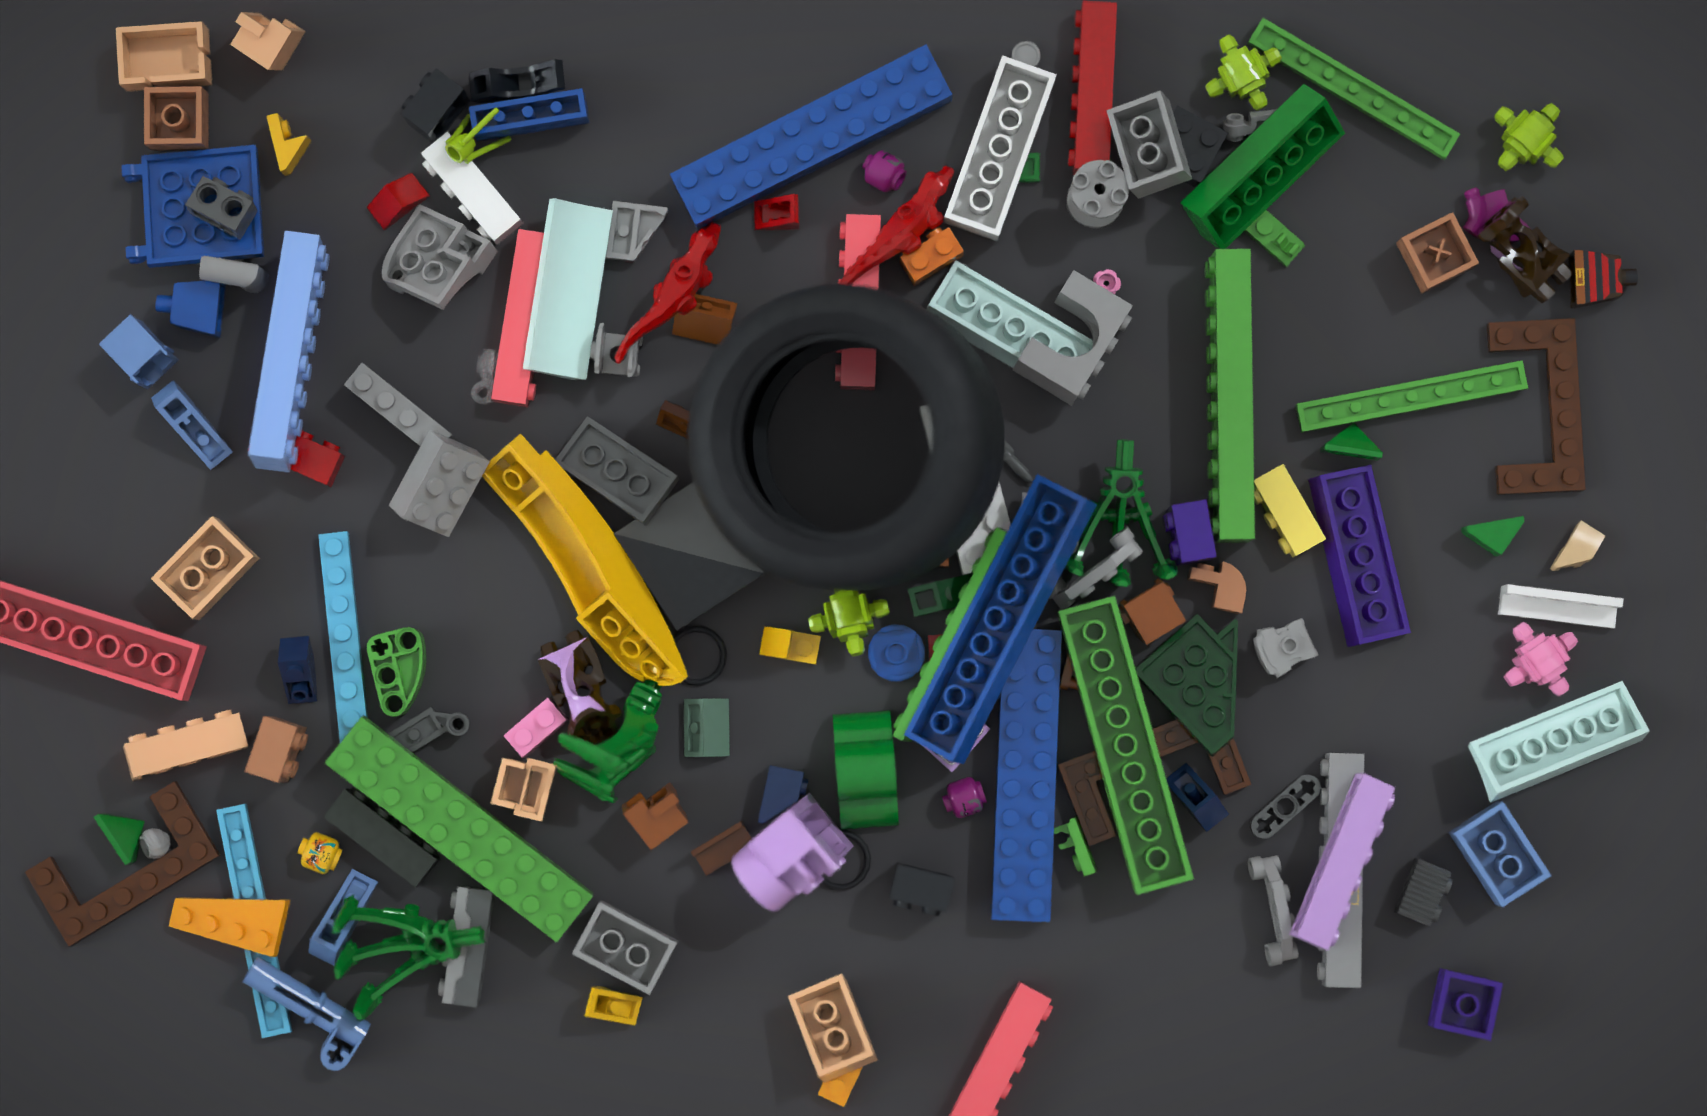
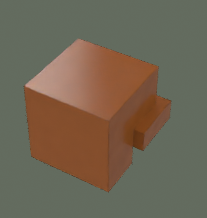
(1152, 612)
(657, 816)

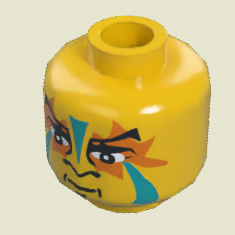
(319, 853)

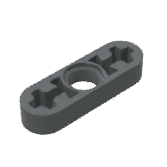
(1273, 826)

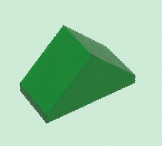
(1494, 535)

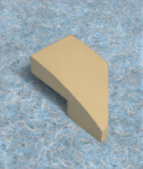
(1579, 548)

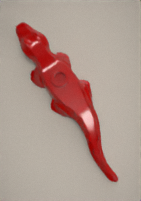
(906, 225)
(678, 288)

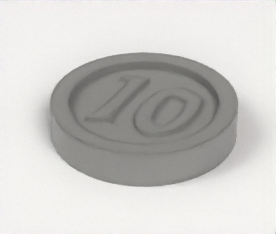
(1027, 53)

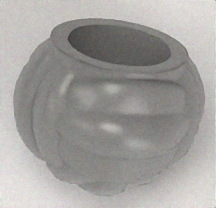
(154, 843)

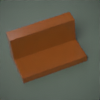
(708, 321)

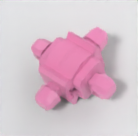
(1540, 659)

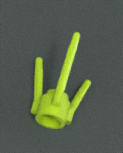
(461, 146)

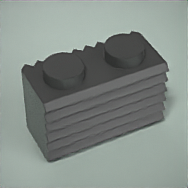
(1423, 892)

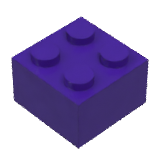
(1189, 533)
(1465, 1004)

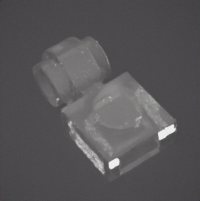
(486, 366)

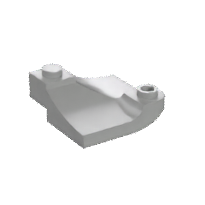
(435, 257)

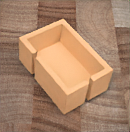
(163, 55)

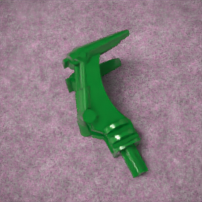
(1163, 568)
(622, 752)
(417, 937)

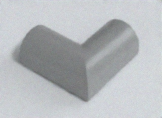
(246, 275)

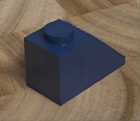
(781, 791)
(1196, 797)

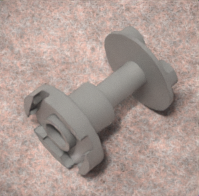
(1084, 196)

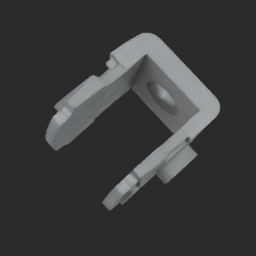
(601, 352)
(1283, 647)

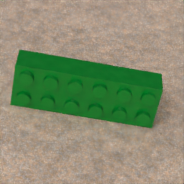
(1263, 167)

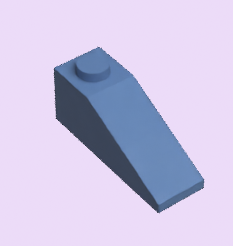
(191, 424)
(323, 942)

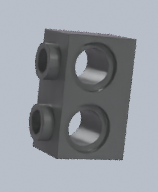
(218, 211)

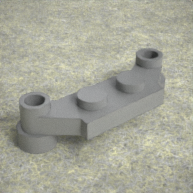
(1125, 549)
(1278, 896)

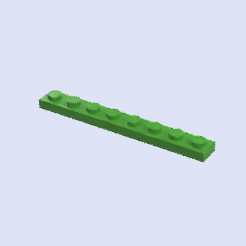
(1355, 89)
(1411, 396)
(953, 622)

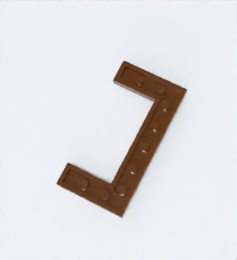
(1559, 341)
(1083, 772)
(192, 853)

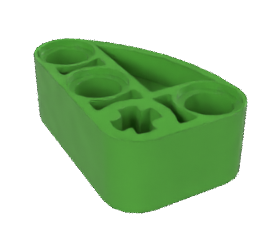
(407, 664)

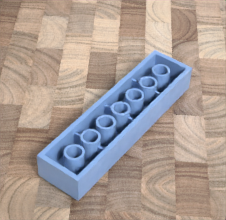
(287, 352)

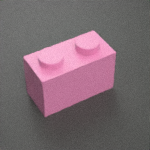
(536, 727)

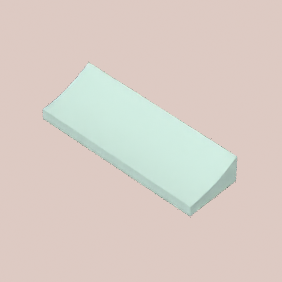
(567, 289)
(999, 319)
(1558, 741)

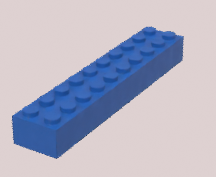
(811, 137)
(1000, 619)
(1027, 782)

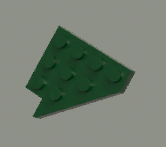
(1197, 680)

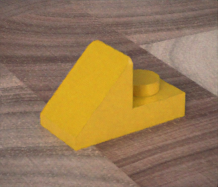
(287, 151)
(790, 645)
(613, 1005)

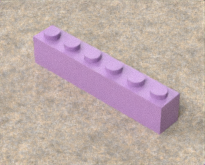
(1342, 861)

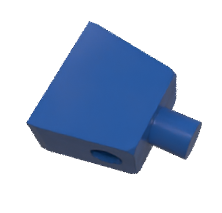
(195, 306)

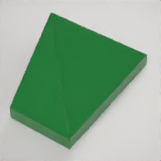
(1352, 443)
(122, 834)

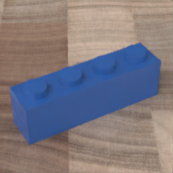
(531, 114)

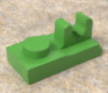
(1275, 238)
(1083, 858)

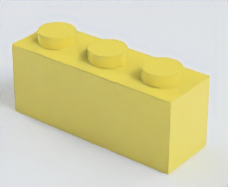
(1287, 511)

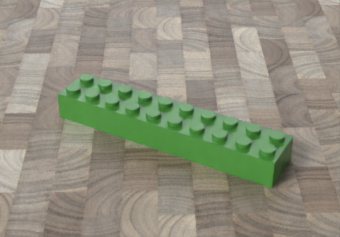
(1231, 395)
(1125, 745)
(459, 828)

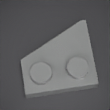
(632, 229)

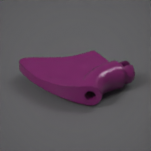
(1483, 208)

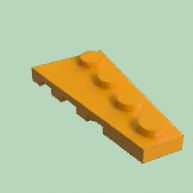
(234, 921)

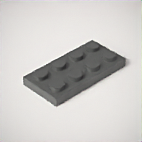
(616, 470)

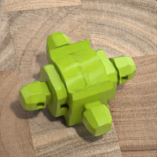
(1243, 72)
(1528, 137)
(849, 617)

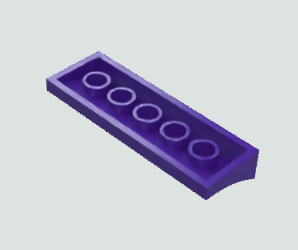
(1359, 555)

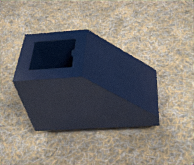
(297, 669)

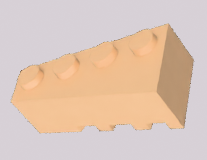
(184, 745)

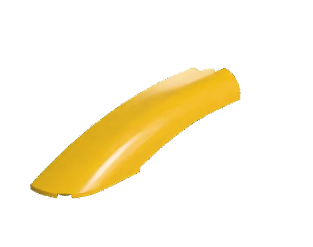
(589, 561)

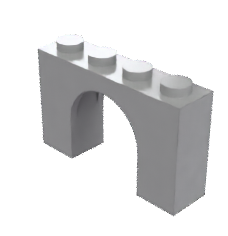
(1067, 375)

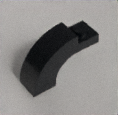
(499, 85)

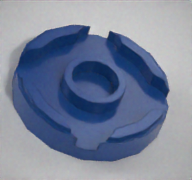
(896, 653)

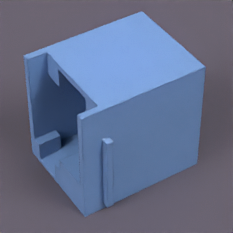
(138, 352)

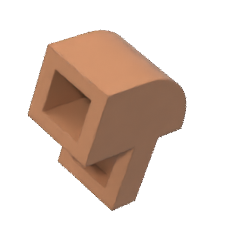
(1228, 582)

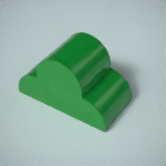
(865, 770)

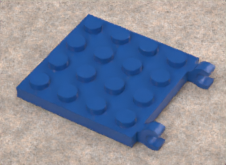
(170, 229)

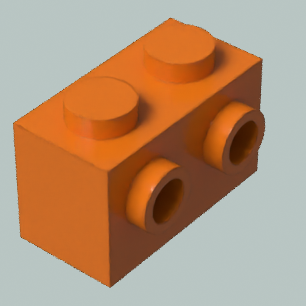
(933, 255)

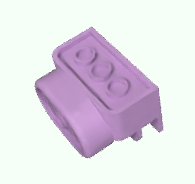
(791, 855)

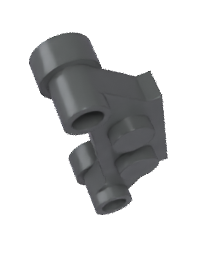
(427, 727)

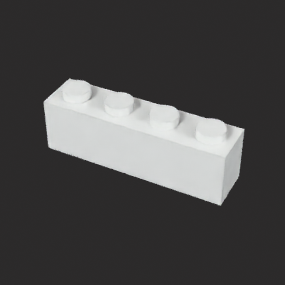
(473, 190)

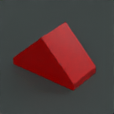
(397, 200)
(777, 213)

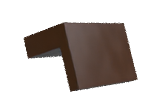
(722, 848)

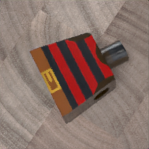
(1597, 278)

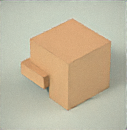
(266, 40)
(524, 787)

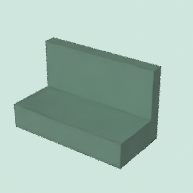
(706, 728)

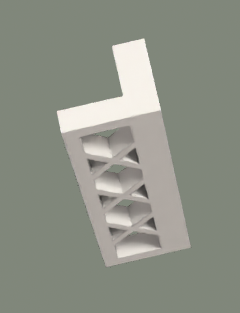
(1559, 606)

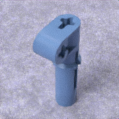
(343, 1023)

